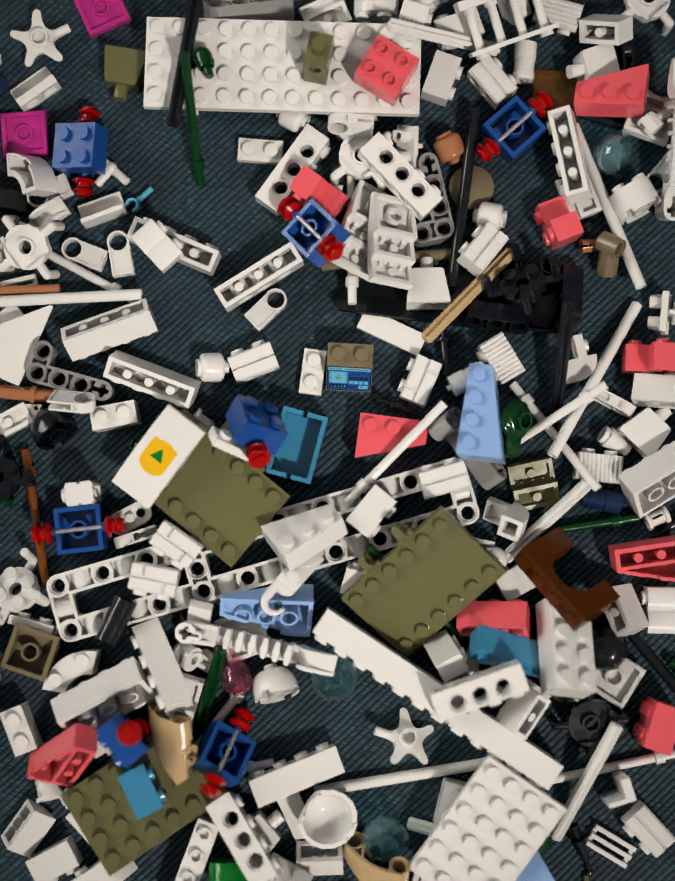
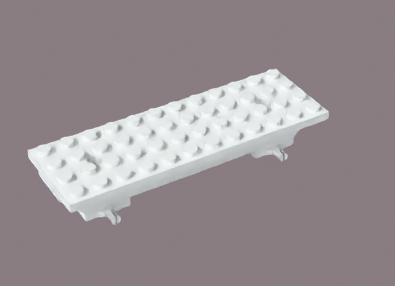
(263, 67)

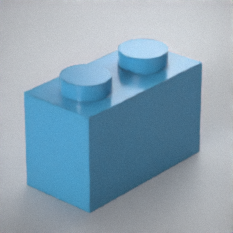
(141, 790)

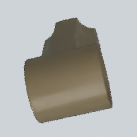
(610, 250)

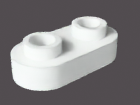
(132, 518)

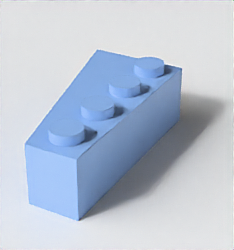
(480, 424)

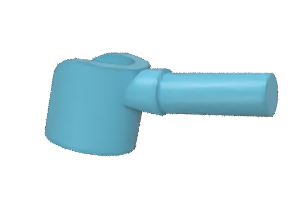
(138, 200)

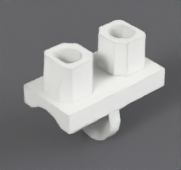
(407, 142)
(662, 302)

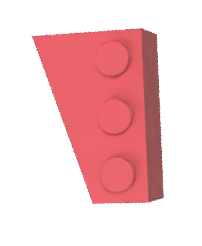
(614, 94)
(382, 433)
(645, 558)
(507, 616)
(64, 756)

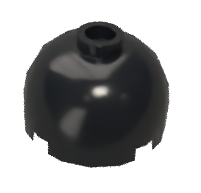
(52, 427)
(608, 648)

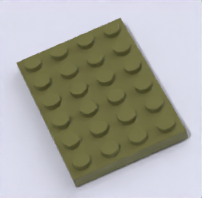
(110, 822)

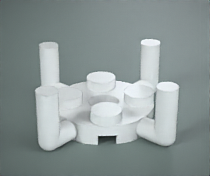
(649, 12)
(348, 162)
(39, 246)
(30, 589)

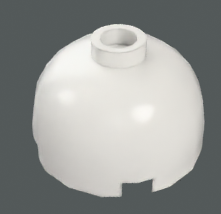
(274, 684)

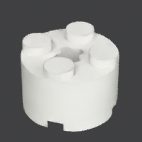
(375, 10)
(634, 199)

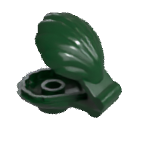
(515, 423)

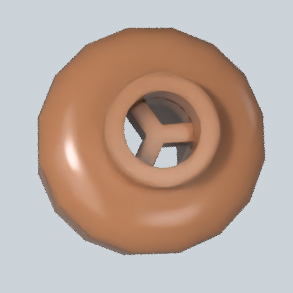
(449, 147)

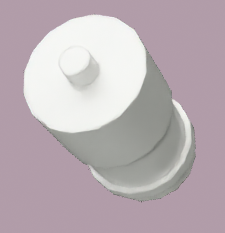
(524, 59)
(458, 380)

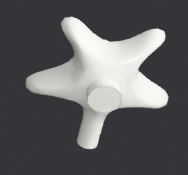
(40, 39)
(406, 738)

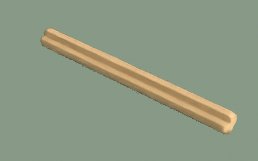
(466, 296)

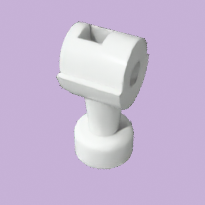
(653, 122)

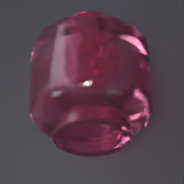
(236, 677)

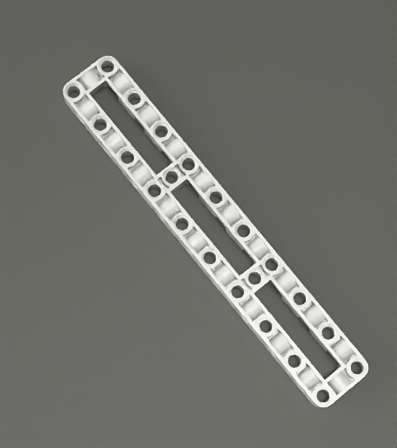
(86, 577)

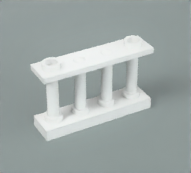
(468, 8)

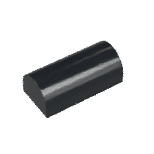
(116, 620)

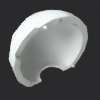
(328, 819)

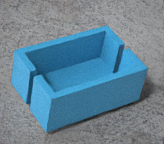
(301, 446)

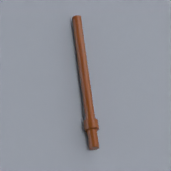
(35, 517)

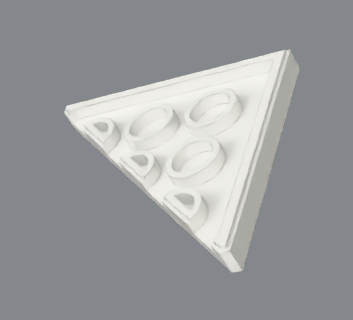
(17, 342)

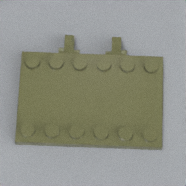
(221, 498)
(422, 581)

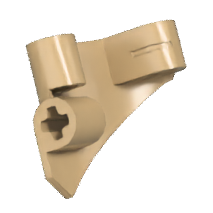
(172, 742)
(369, 872)

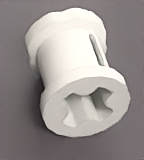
(664, 515)

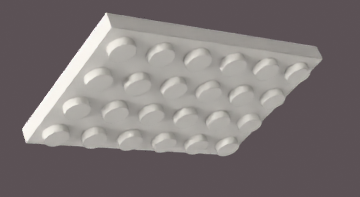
(488, 828)

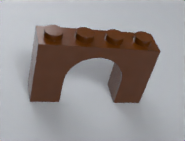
(573, 605)

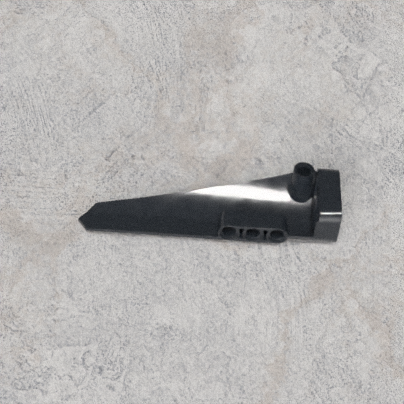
(482, 312)

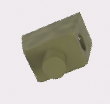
(318, 55)
(124, 70)

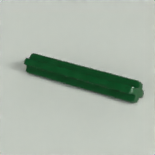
(209, 690)

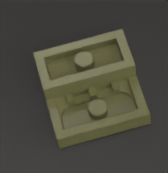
(533, 483)

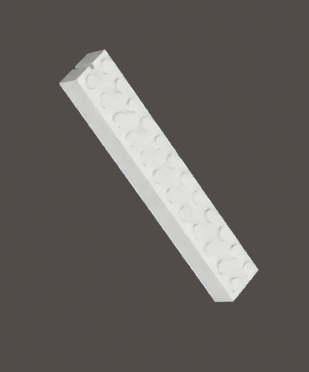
(413, 681)

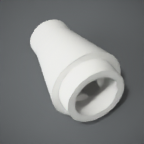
(612, 440)

